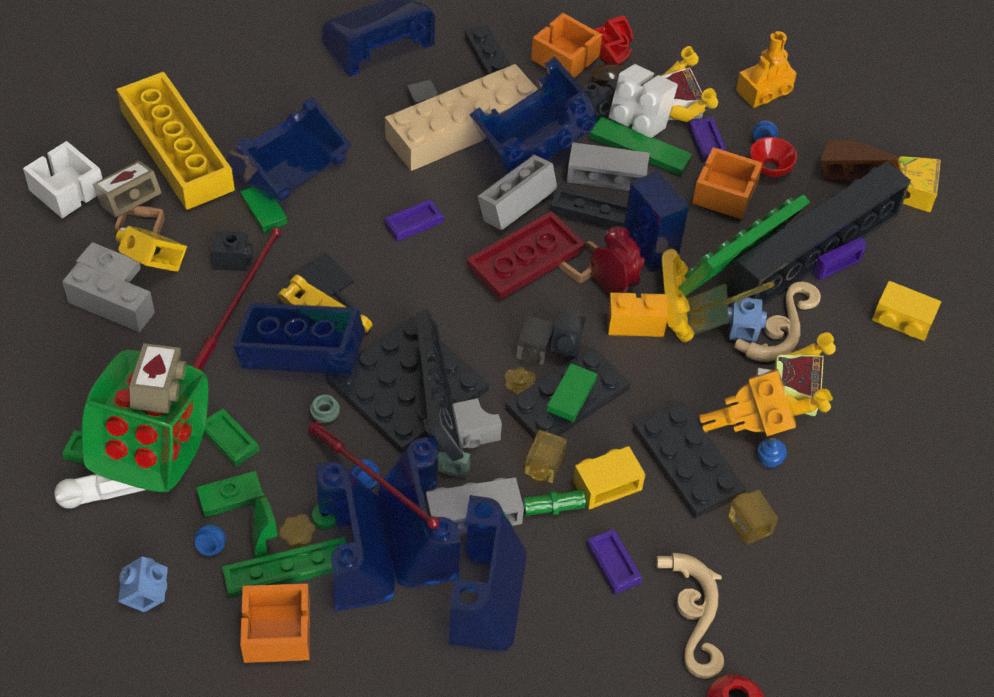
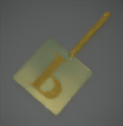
(711, 307)

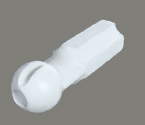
(73, 492)

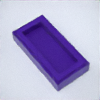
(705, 136)
(413, 220)
(839, 258)
(614, 561)

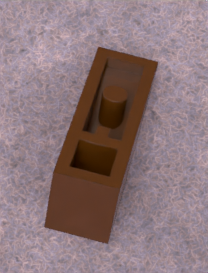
(853, 159)

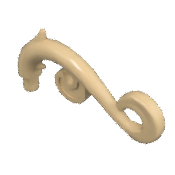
(776, 323)
(703, 613)

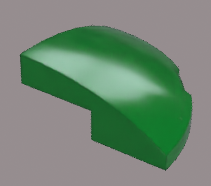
(262, 526)

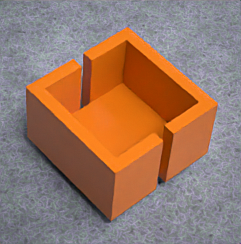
(569, 42)
(727, 183)
(277, 623)

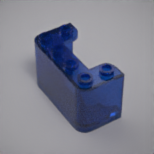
(540, 122)

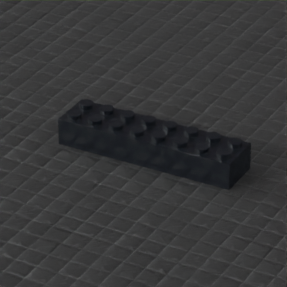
(846, 216)

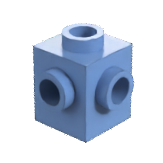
(746, 319)
(143, 584)

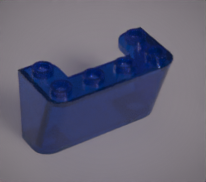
(494, 616)

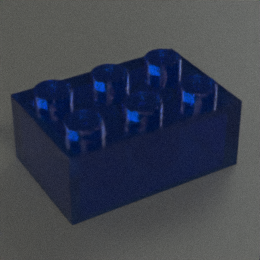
(655, 218)

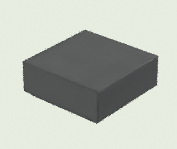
(421, 91)

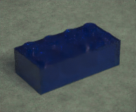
(299, 338)

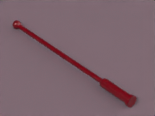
(211, 342)
(317, 429)

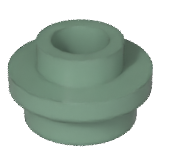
(321, 403)

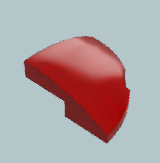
(615, 40)

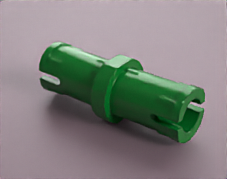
(554, 502)

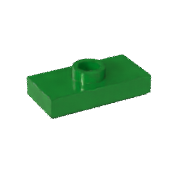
(229, 493)

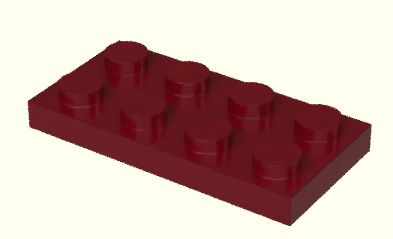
(525, 255)

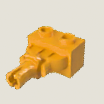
(770, 77)
(760, 405)

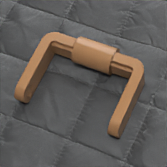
(143, 211)
(574, 274)

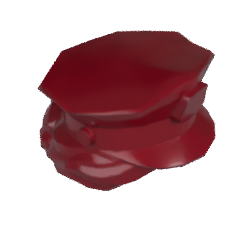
(618, 262)

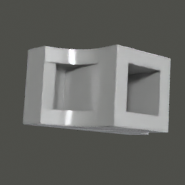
(109, 262)
(476, 425)

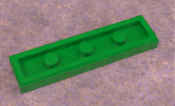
(622, 137)
(281, 567)

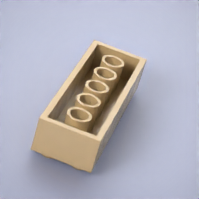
(444, 123)

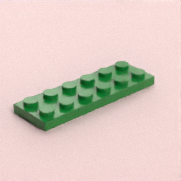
(742, 242)

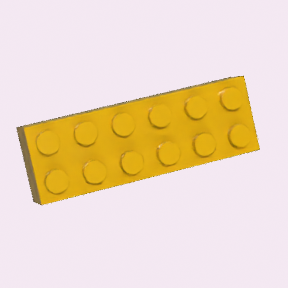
(176, 140)

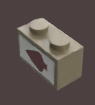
(127, 188)
(156, 378)

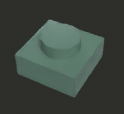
(458, 468)

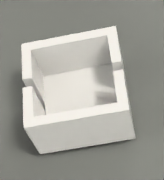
(644, 105)
(70, 182)

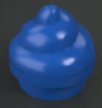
(764, 129)
(771, 452)
(363, 476)
(210, 539)

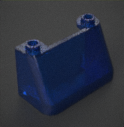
(358, 32)
(289, 152)
(417, 552)
(364, 567)

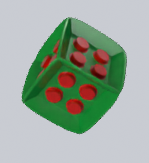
(142, 445)

